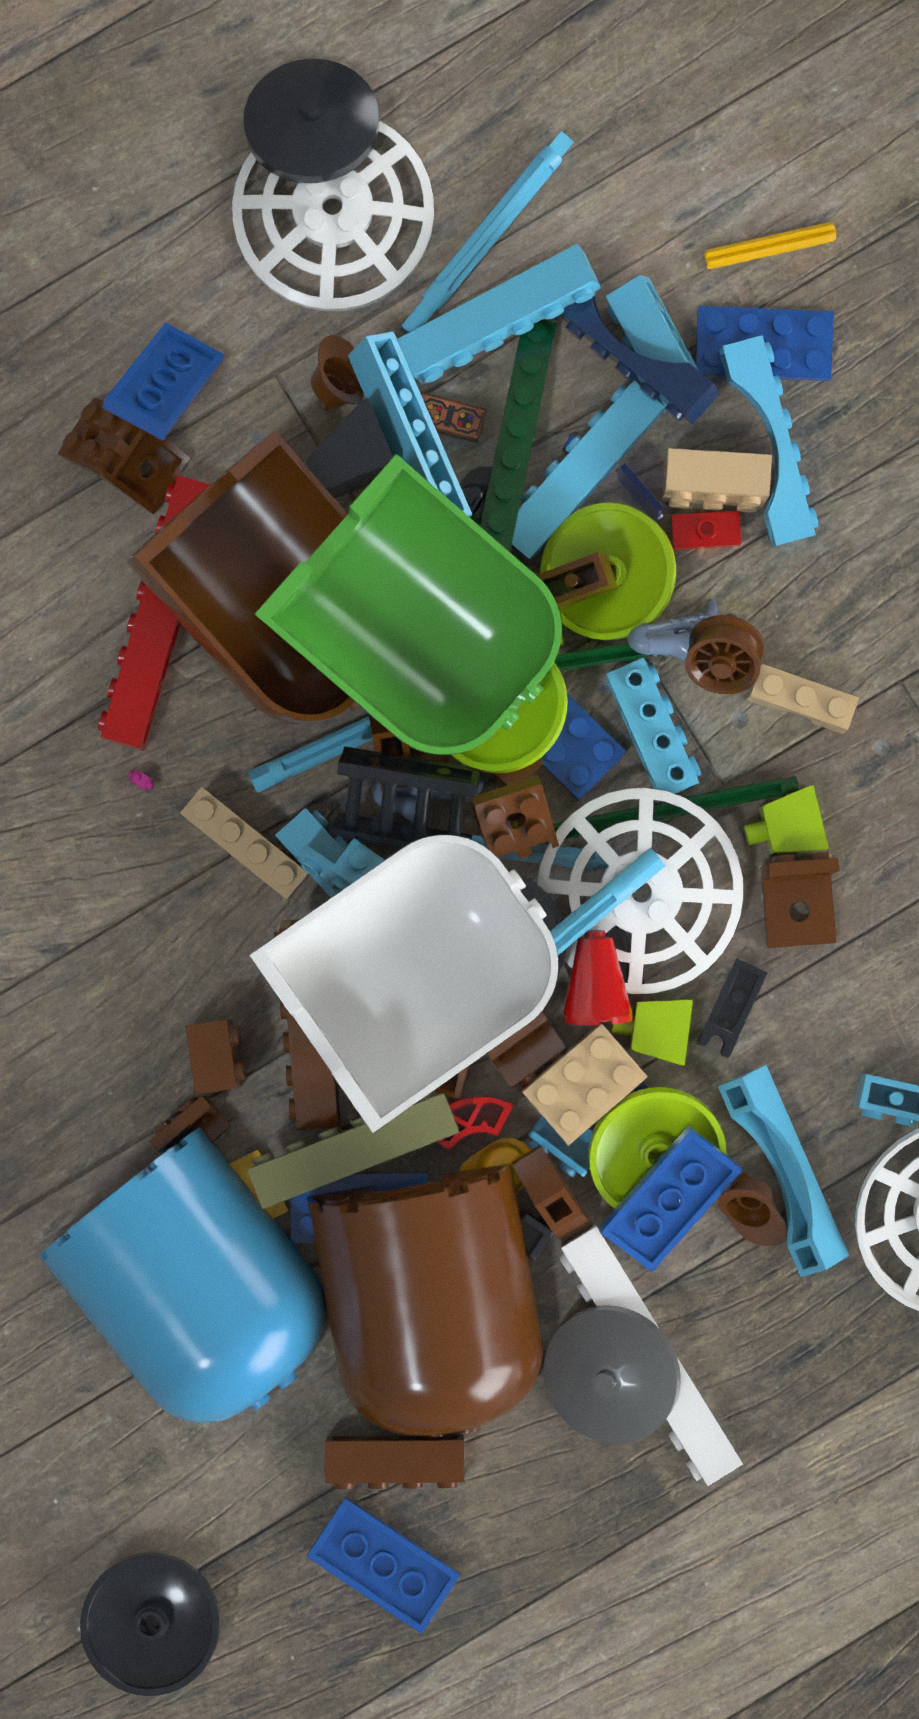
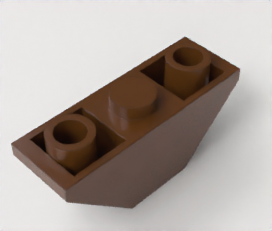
(551, 1194)

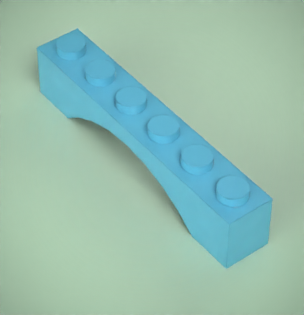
(750, 373)
(811, 1228)

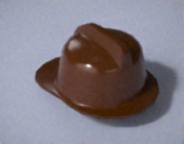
(334, 376)
(752, 1211)

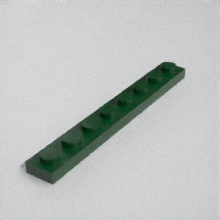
(517, 432)

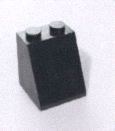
(351, 453)

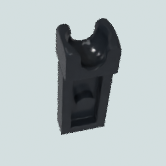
(733, 1005)

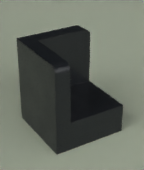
(535, 1234)

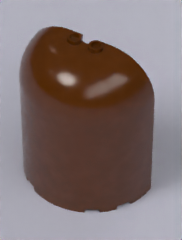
(227, 559)
(430, 1300)

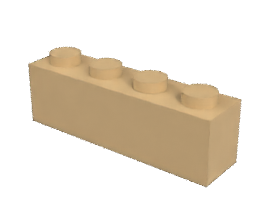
(245, 844)

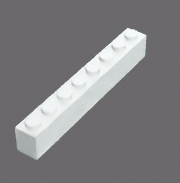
(690, 1419)

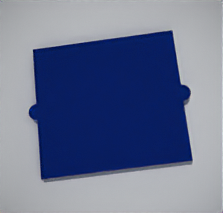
(639, 492)

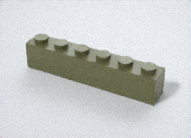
(350, 1151)

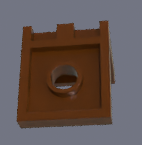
(117, 451)
(514, 818)
(799, 881)

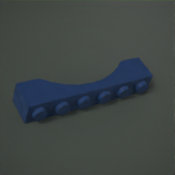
(676, 384)

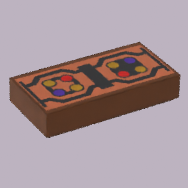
(455, 417)

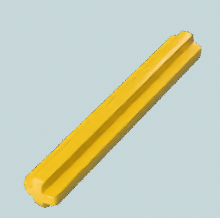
(770, 245)

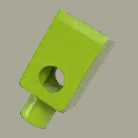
(790, 824)
(659, 1029)

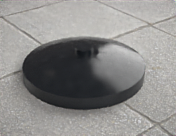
(311, 120)
(150, 1624)

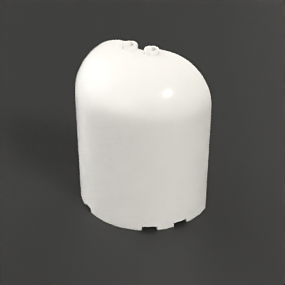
(414, 971)

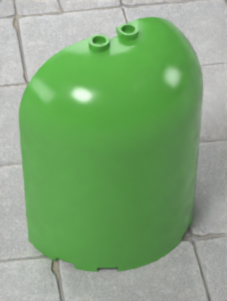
(420, 616)

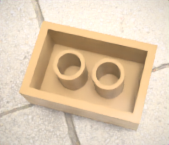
(716, 479)
(584, 1083)

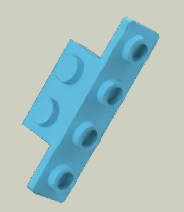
(349, 867)

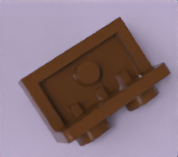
(194, 1114)

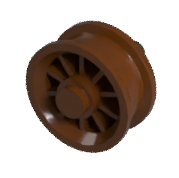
(724, 654)

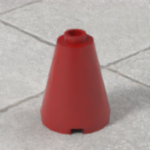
(596, 983)

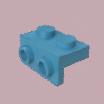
(572, 1157)

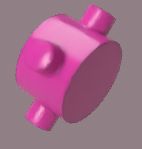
(141, 780)

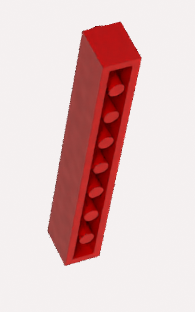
(148, 651)

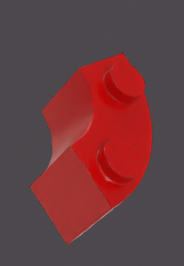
(477, 1115)

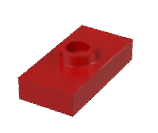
(705, 530)

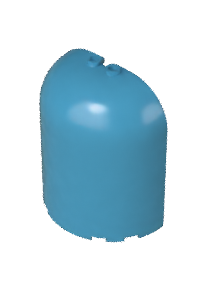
(193, 1285)

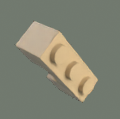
(803, 697)

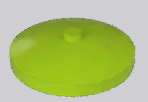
(639, 560)
(529, 735)
(639, 1133)

